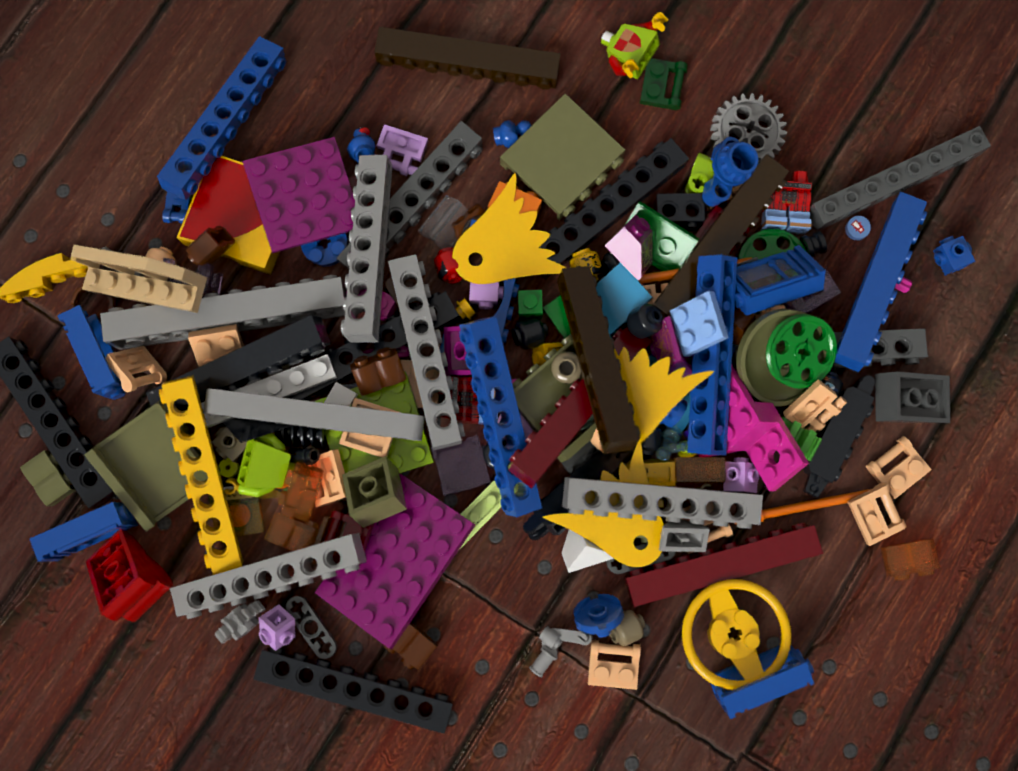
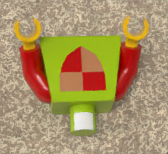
(633, 46)

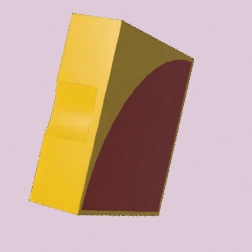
(228, 201)

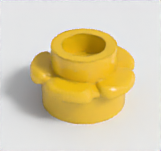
(464, 309)

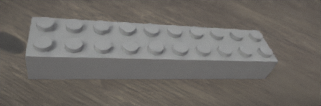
(248, 309)

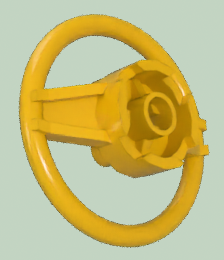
(743, 648)

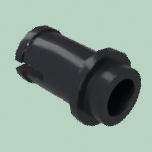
(307, 455)

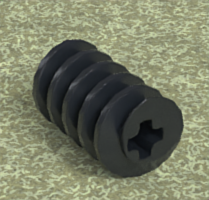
(302, 435)

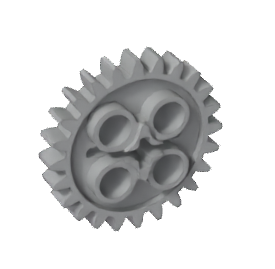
(754, 112)

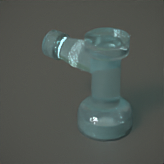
(670, 445)

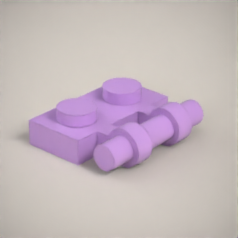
(402, 144)

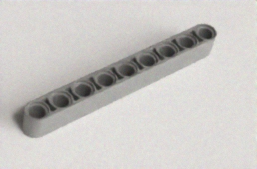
(314, 414)

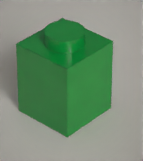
(530, 304)

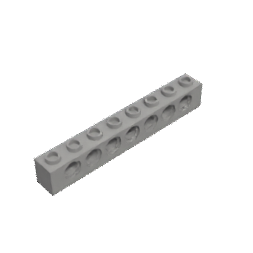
(410, 268)
(367, 328)
(748, 505)
(187, 599)

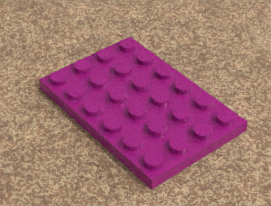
(402, 565)

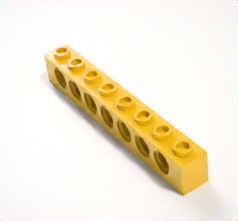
(231, 556)

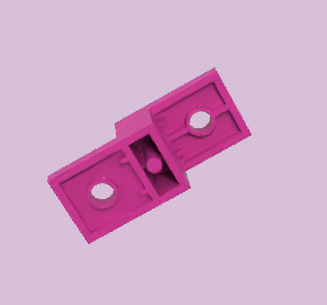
(762, 432)

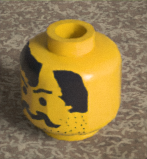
(587, 258)

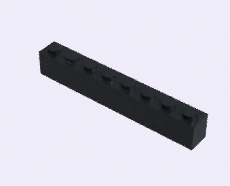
(256, 359)

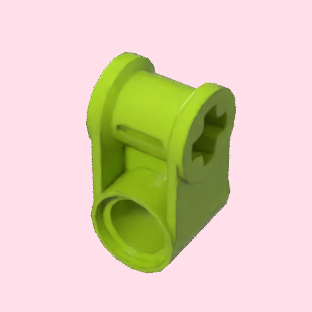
(700, 174)

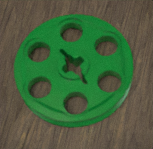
(769, 237)
(802, 340)

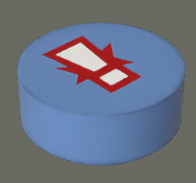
(857, 228)

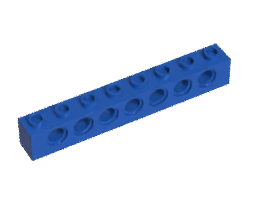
(212, 123)
(499, 378)
(711, 397)

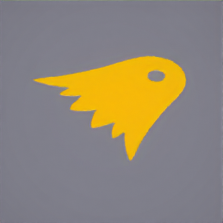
(504, 243)
(652, 389)
(614, 533)

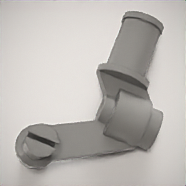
(551, 641)

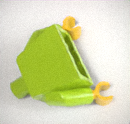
(262, 467)

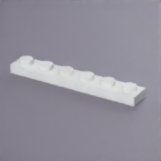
(285, 383)

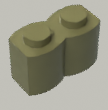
(47, 478)

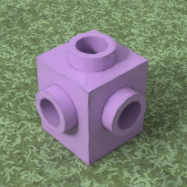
(740, 476)
(277, 627)

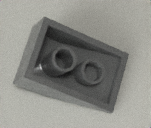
(912, 397)

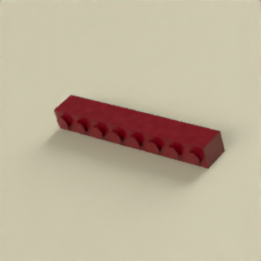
(565, 423)
(722, 565)

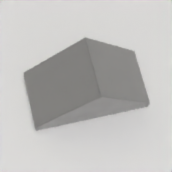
(683, 537)

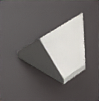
(581, 553)

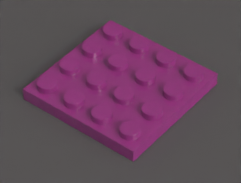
(301, 194)

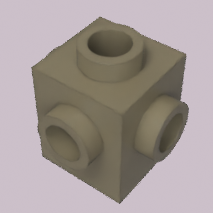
(224, 447)

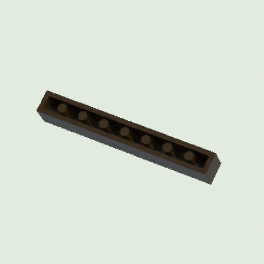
(467, 58)
(725, 231)
(598, 361)

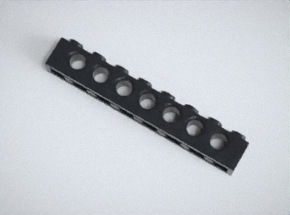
(674, 162)
(445, 317)
(41, 418)
(268, 672)

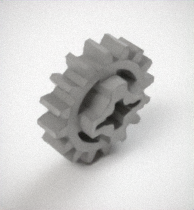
(240, 621)

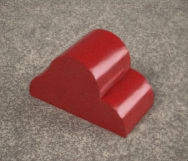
(126, 578)

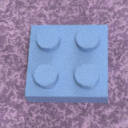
(699, 324)

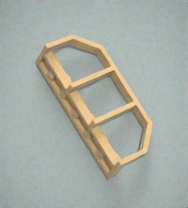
(138, 288)

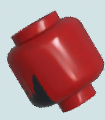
(446, 266)

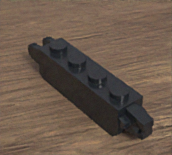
(839, 436)
(538, 527)

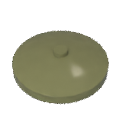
(752, 359)

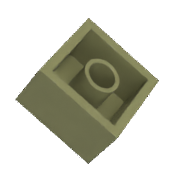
(374, 492)

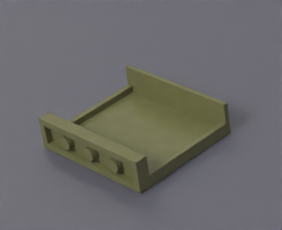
(563, 156)
(542, 391)
(144, 467)

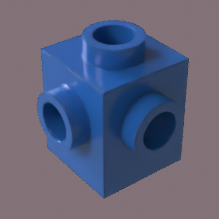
(953, 254)

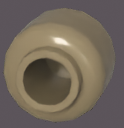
(566, 367)
(629, 629)

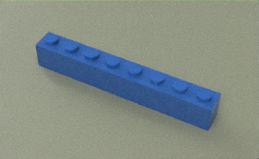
(879, 282)

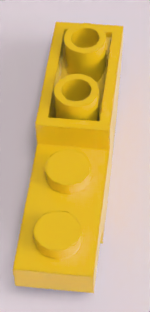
(37, 277)

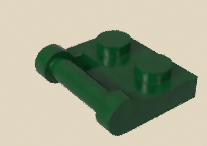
(656, 80)

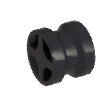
(815, 243)

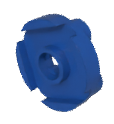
(328, 256)
(598, 615)

